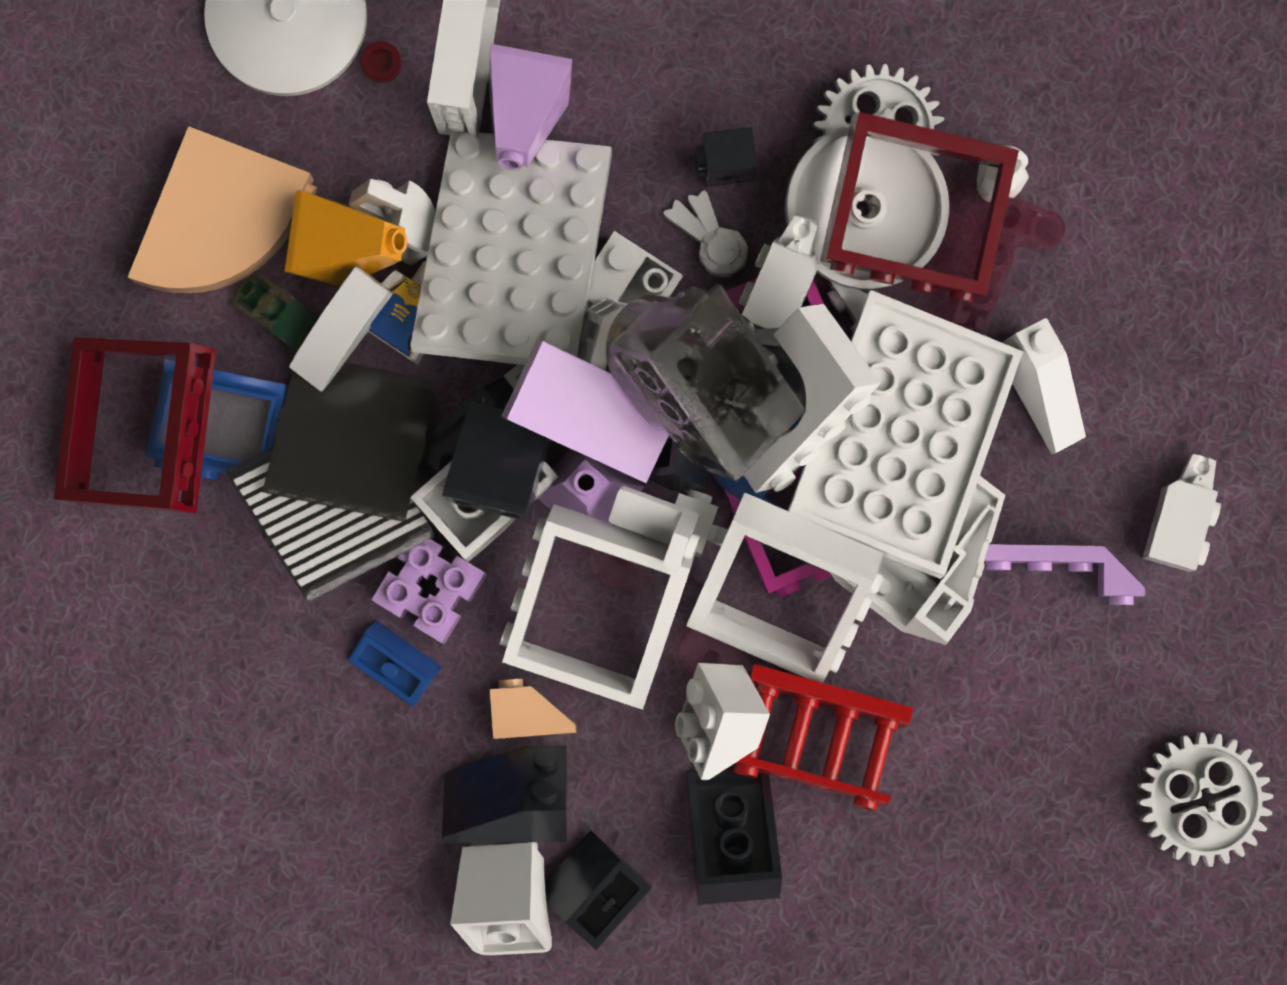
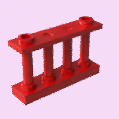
(847, 707)

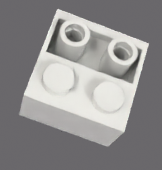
(629, 272)
(720, 718)

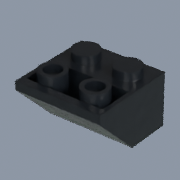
(594, 889)

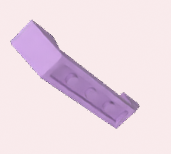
(1113, 577)

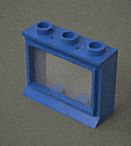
(238, 424)

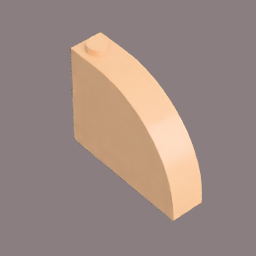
(217, 216)

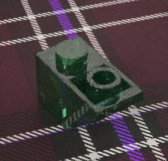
(275, 310)

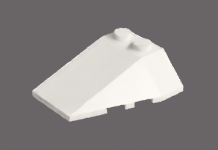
(932, 605)

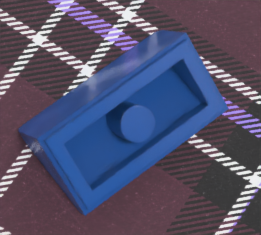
(394, 663)

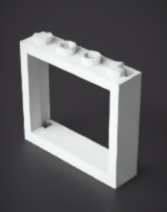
(462, 64)
(811, 544)
(571, 671)

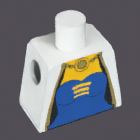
(397, 318)

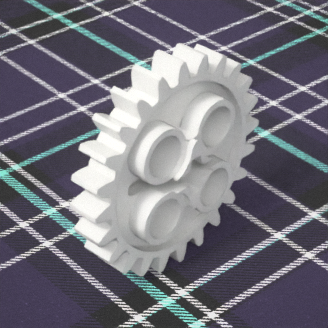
(889, 95)
(1215, 834)

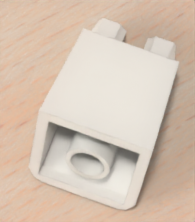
(502, 899)

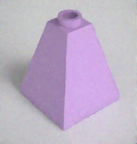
(526, 101)
(594, 502)

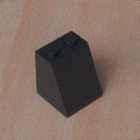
(495, 463)

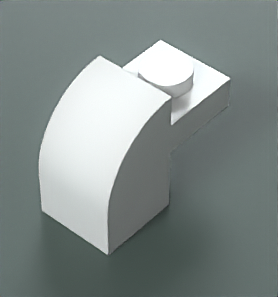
(404, 207)

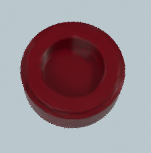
(381, 62)

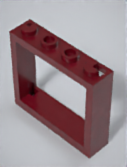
(933, 141)
(184, 430)

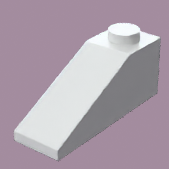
(1047, 386)

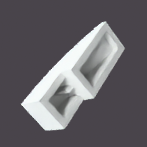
(340, 328)

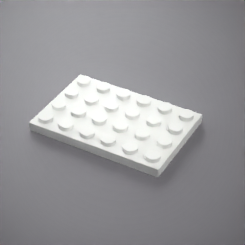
(511, 251)
(918, 447)

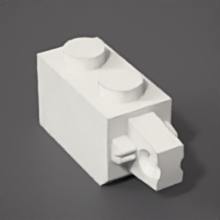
(784, 275)
(1184, 516)

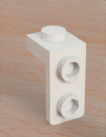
(658, 521)

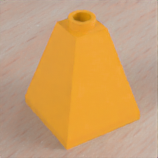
(335, 238)

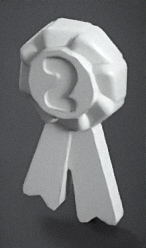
(721, 249)

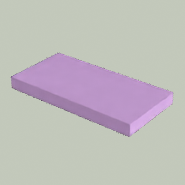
(583, 411)

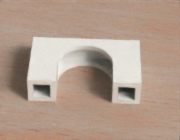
(835, 387)

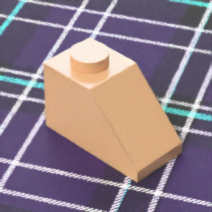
(525, 712)

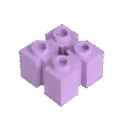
(435, 612)

